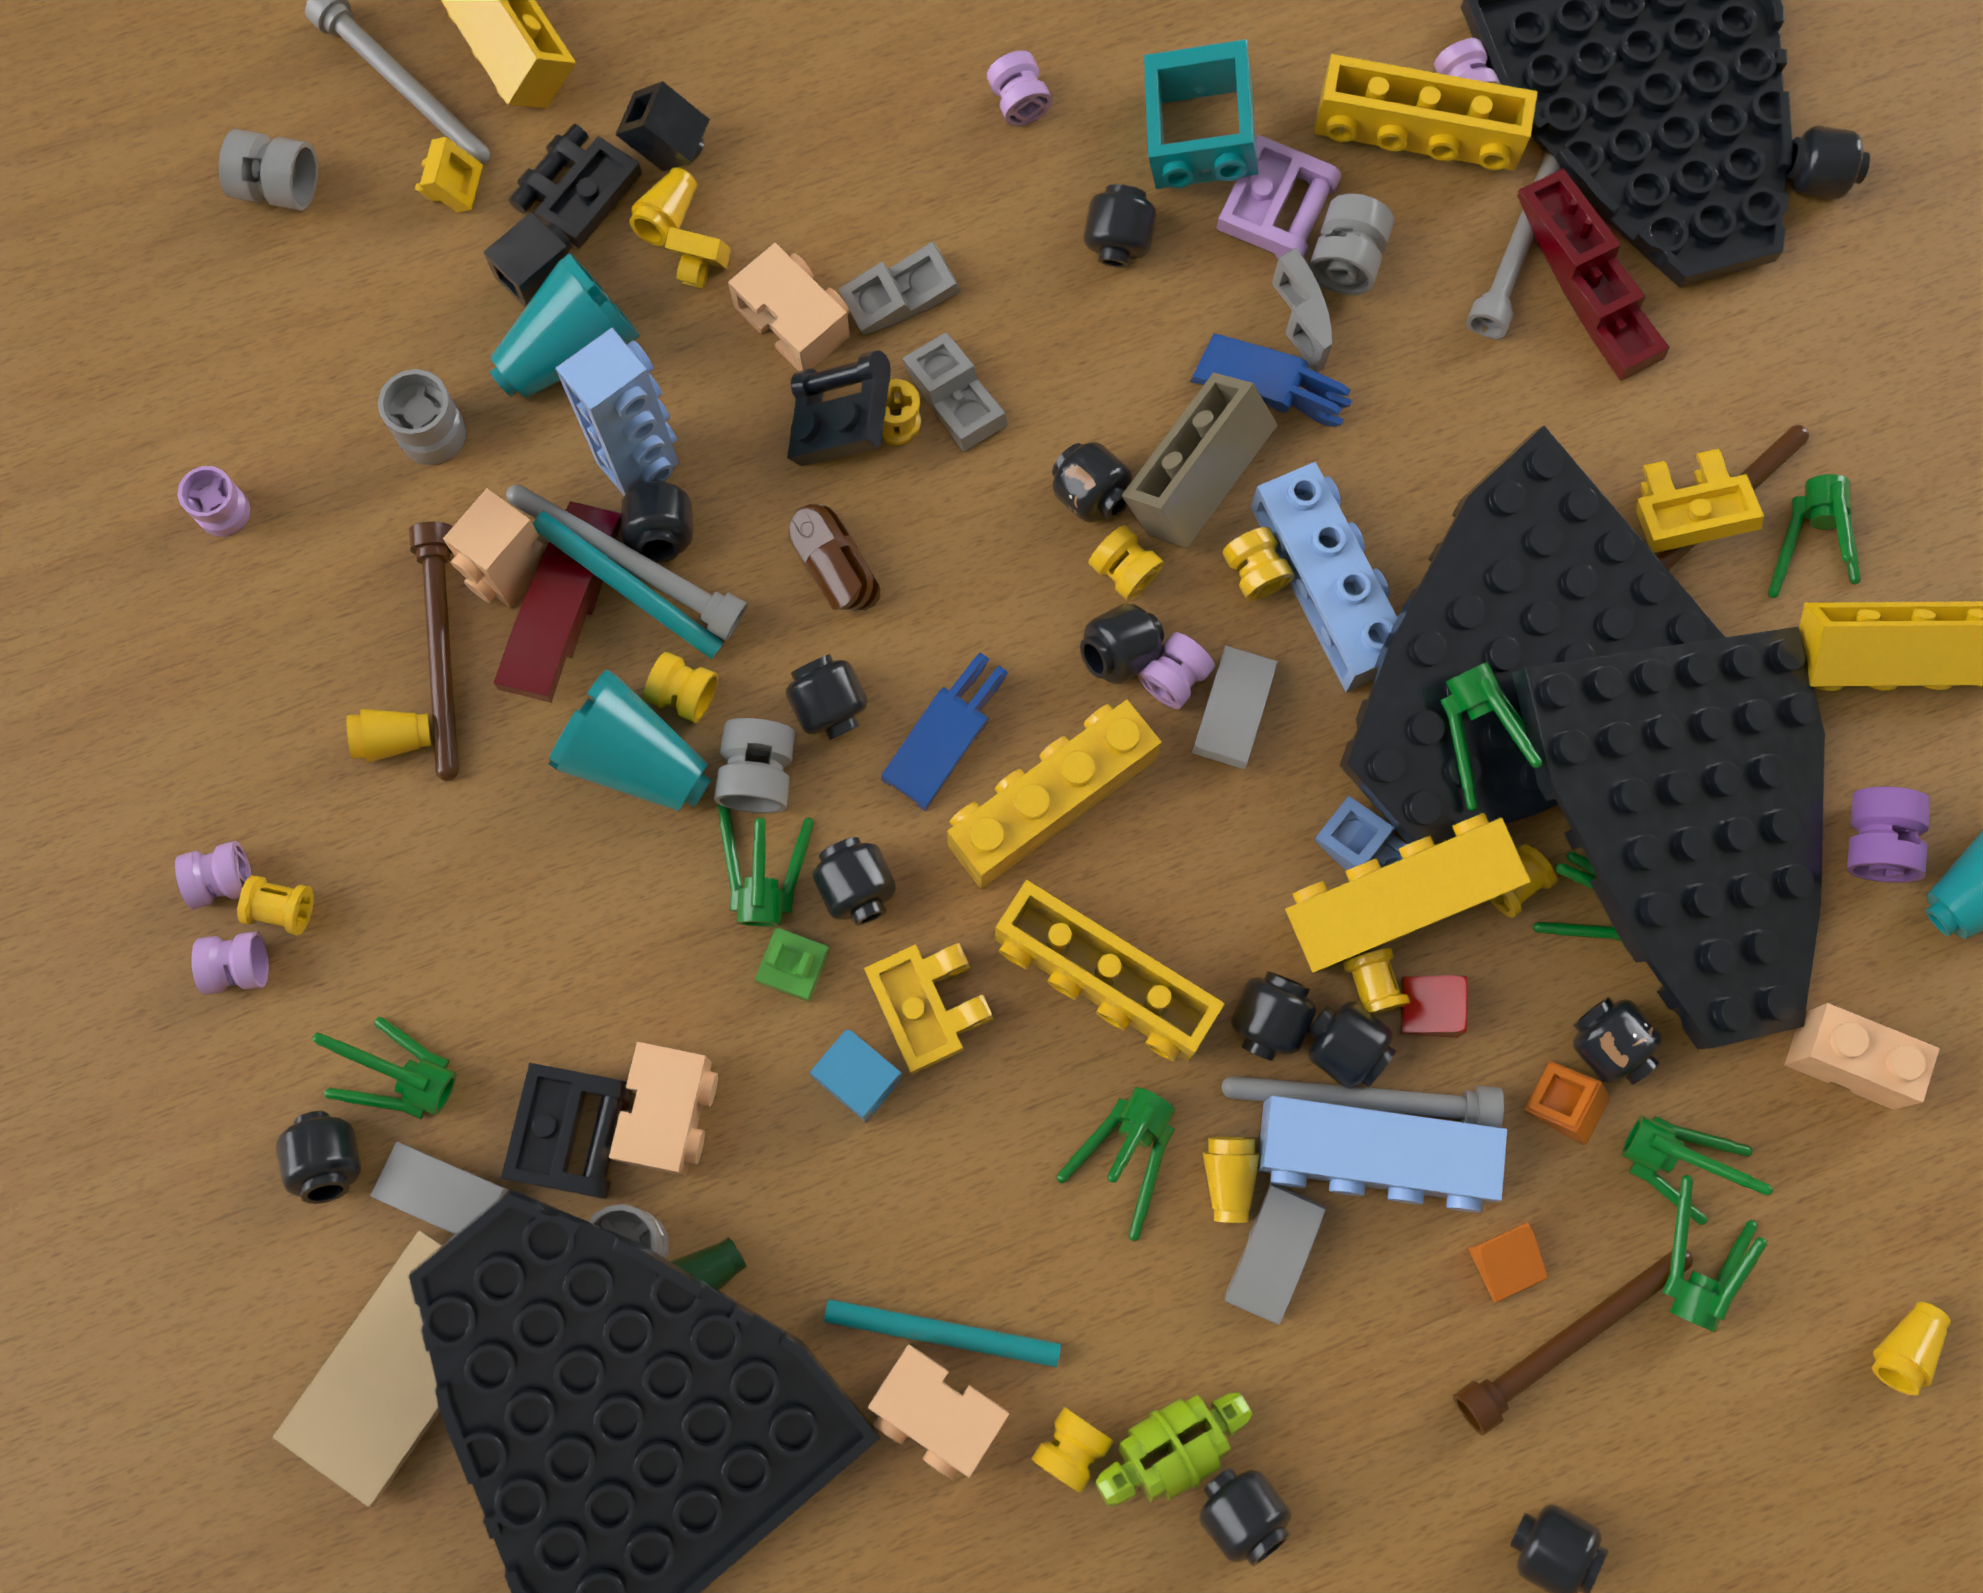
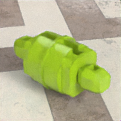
(1164, 1433)

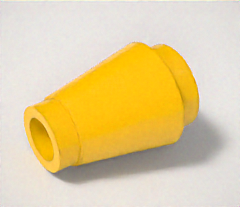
(663, 206)
(386, 733)
(1231, 1176)
(1912, 1349)

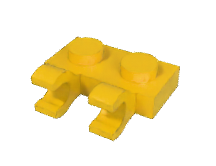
(1697, 513)
(915, 1009)

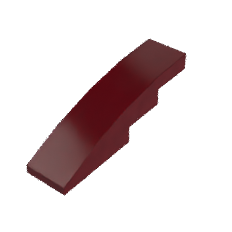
(1591, 276)
(552, 615)

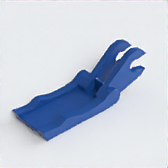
(1276, 378)
(942, 736)

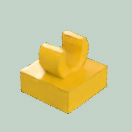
(449, 175)
(696, 255)

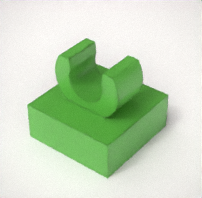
(792, 964)

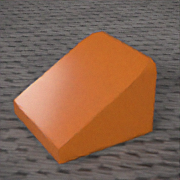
(1568, 1102)
(1509, 1261)

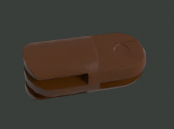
(833, 558)

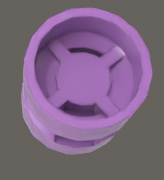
(1888, 834)

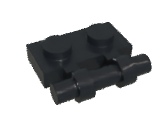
(587, 190)

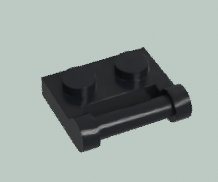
(842, 424)
(548, 1127)

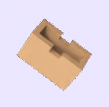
(782, 296)
(495, 549)
(1862, 1057)
(666, 1109)
(935, 1415)

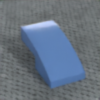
(1358, 836)

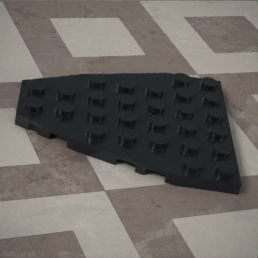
(1659, 118)
(1520, 581)
(1700, 813)
(619, 1405)

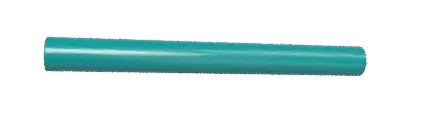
(627, 584)
(942, 1333)

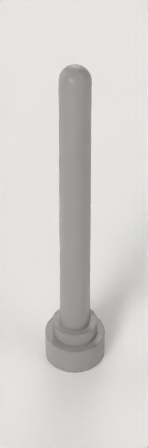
(336, 19)
(1494, 306)
(718, 611)
(1477, 1107)

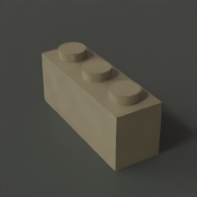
(1200, 459)

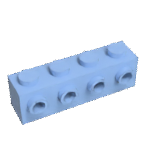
(620, 410)
(1332, 575)
(1382, 1151)

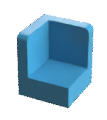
(856, 1075)

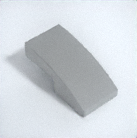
(898, 293)
(1309, 320)
(954, 392)
(1234, 707)
(433, 1189)
(1275, 1253)

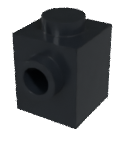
(663, 127)
(527, 256)

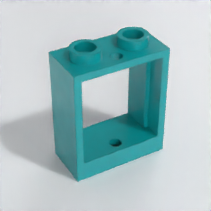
(1192, 75)

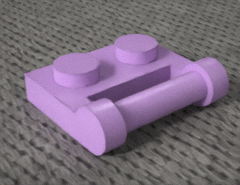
(1259, 199)

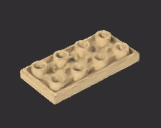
(372, 1391)

